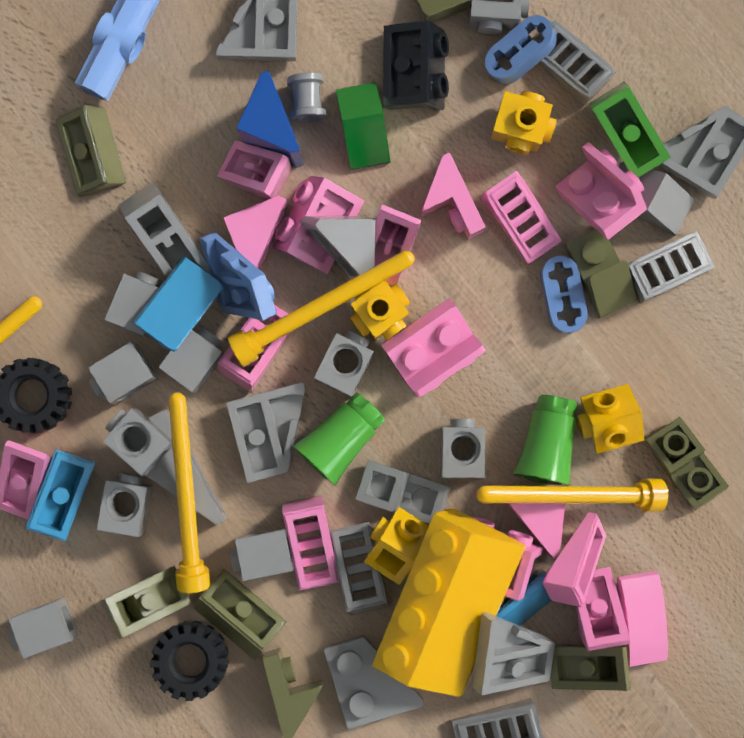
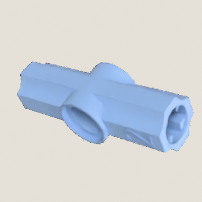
(115, 44)

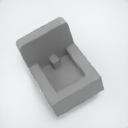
(495, 16)

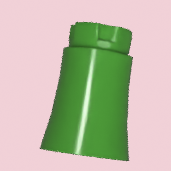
(340, 437)
(549, 442)

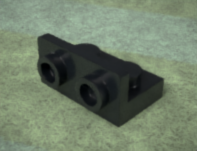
(414, 66)

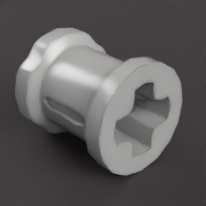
(306, 97)

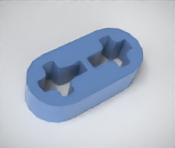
(520, 49)
(553, 296)

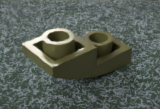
(686, 464)

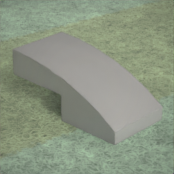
(394, 488)

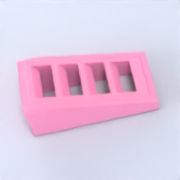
(534, 210)
(239, 376)
(302, 509)
(575, 566)

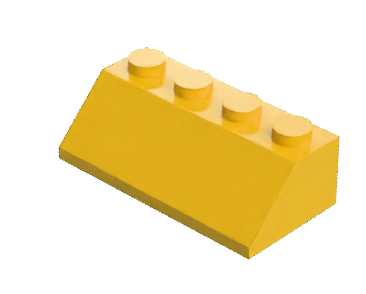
(437, 620)

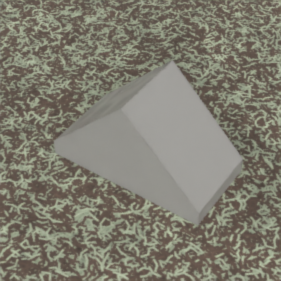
(664, 199)
(346, 239)

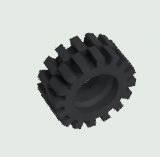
(57, 395)
(178, 683)

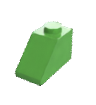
(629, 129)

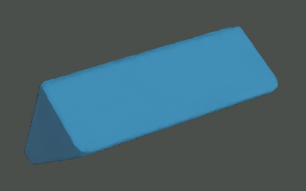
(178, 304)
(60, 494)
(533, 601)

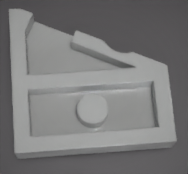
(262, 32)
(707, 152)
(267, 430)
(510, 656)
(364, 690)

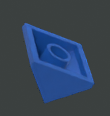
(266, 122)

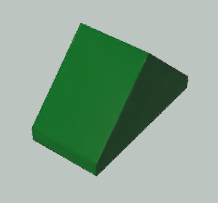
(363, 126)

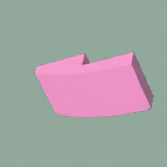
(645, 617)

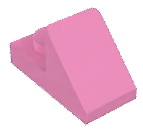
(450, 189)
(21, 478)
(601, 616)

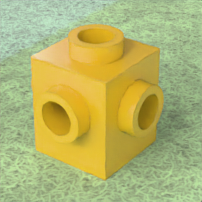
(527, 108)
(385, 325)
(611, 419)
(402, 538)

